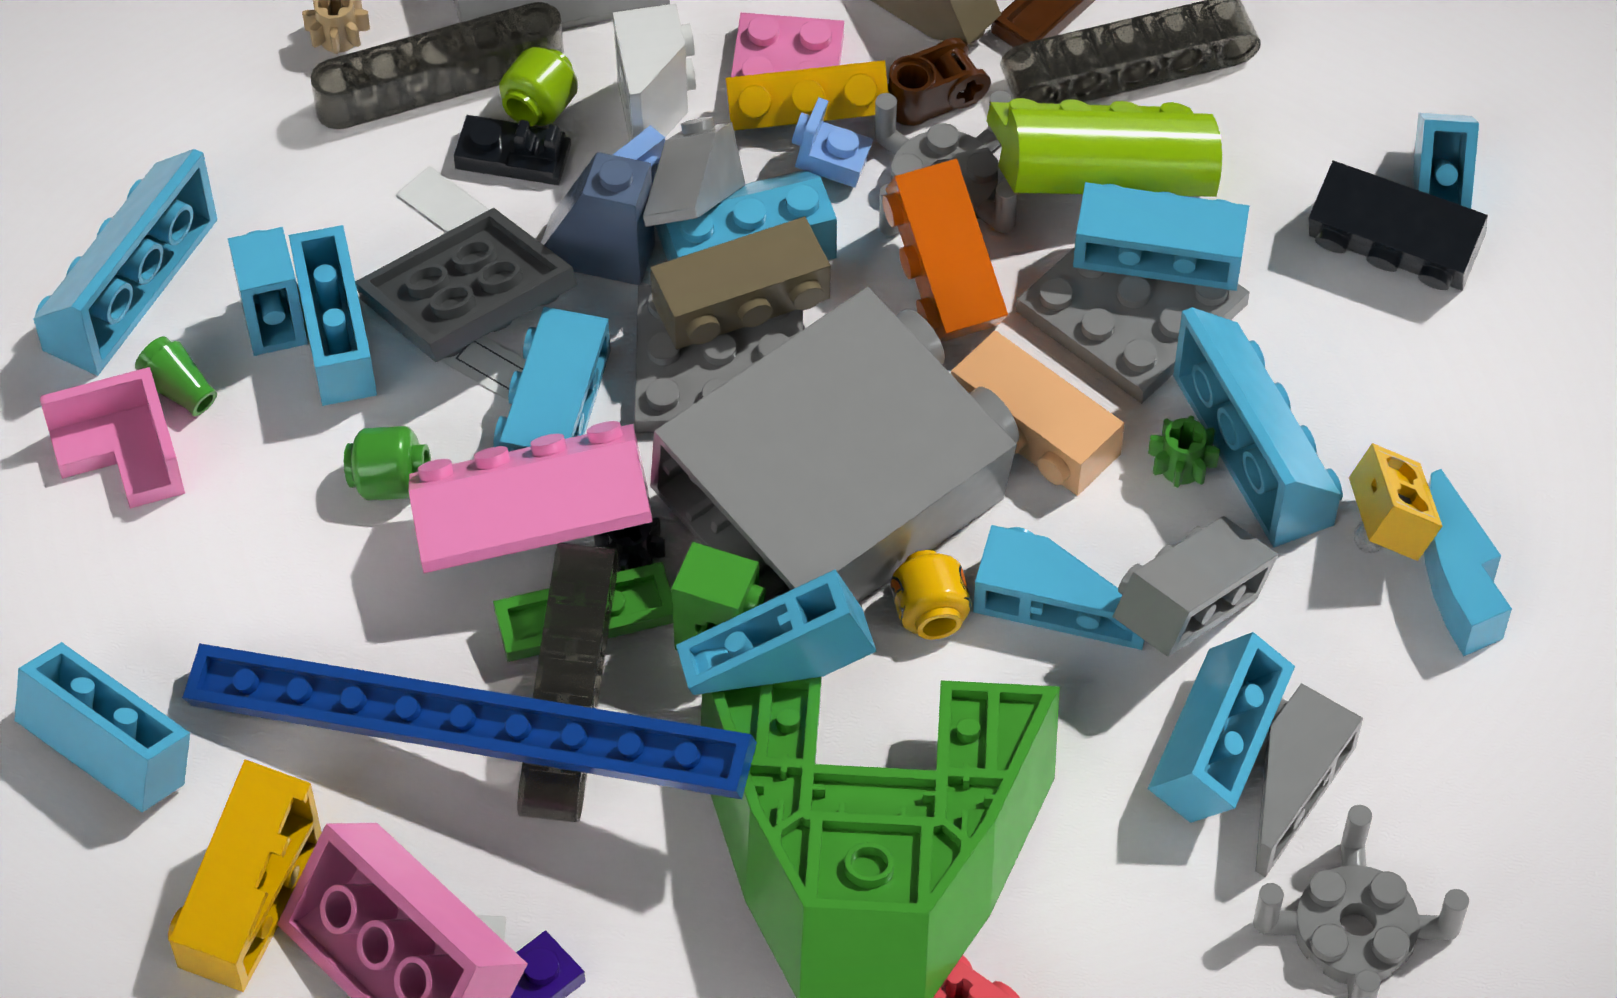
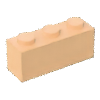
(1057, 424)

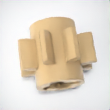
(336, 24)

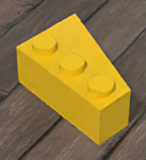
(246, 876)

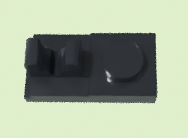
(512, 150)

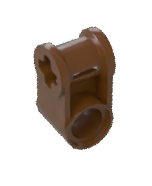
(932, 82)

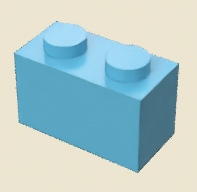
(268, 290)

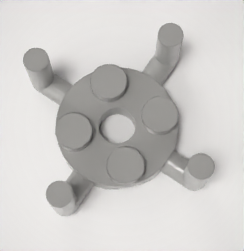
(943, 144)
(1364, 891)

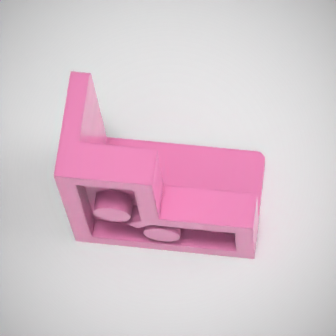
(114, 424)

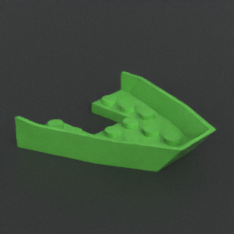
(878, 871)

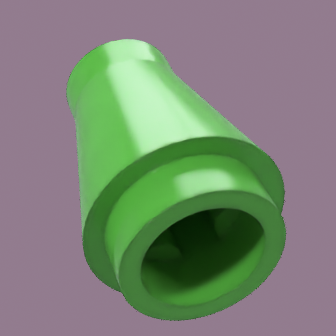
(176, 375)

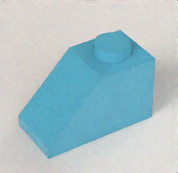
(1446, 156)

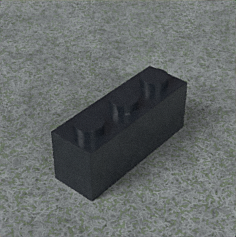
(1397, 226)

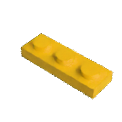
(784, 95)

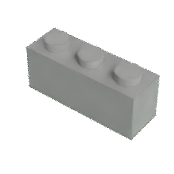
(1193, 585)

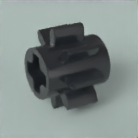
(635, 544)

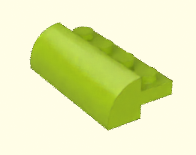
(1117, 144)

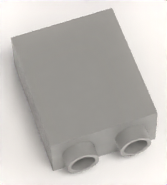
(837, 452)

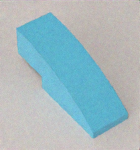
(1463, 572)

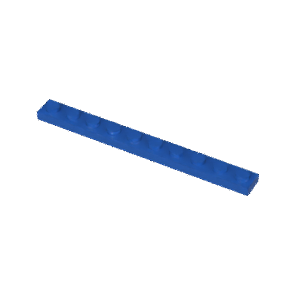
(472, 720)

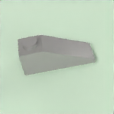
(694, 172)
(1302, 757)

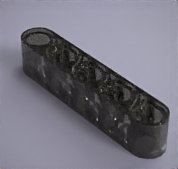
(1132, 53)
(430, 65)
(570, 666)

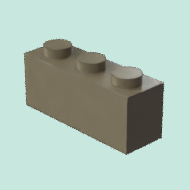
(740, 283)

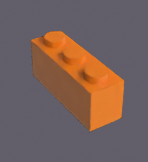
(944, 250)

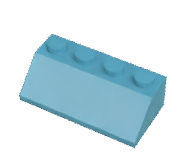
(128, 263)
(1254, 428)

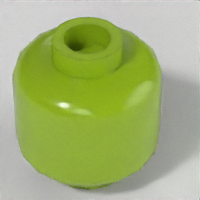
(538, 86)

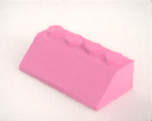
(528, 496)
(390, 924)

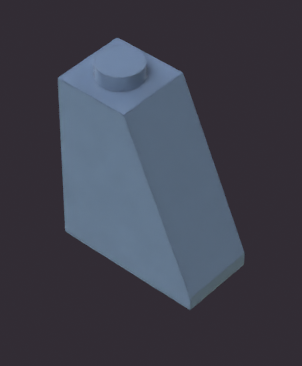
(602, 220)

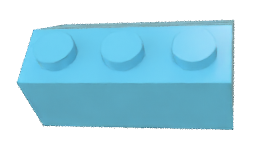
(753, 209)

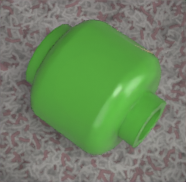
(382, 460)

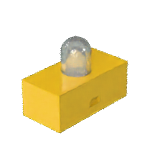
(1393, 504)

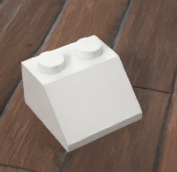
(653, 67)

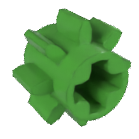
(1183, 451)

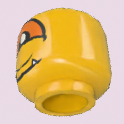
(931, 594)

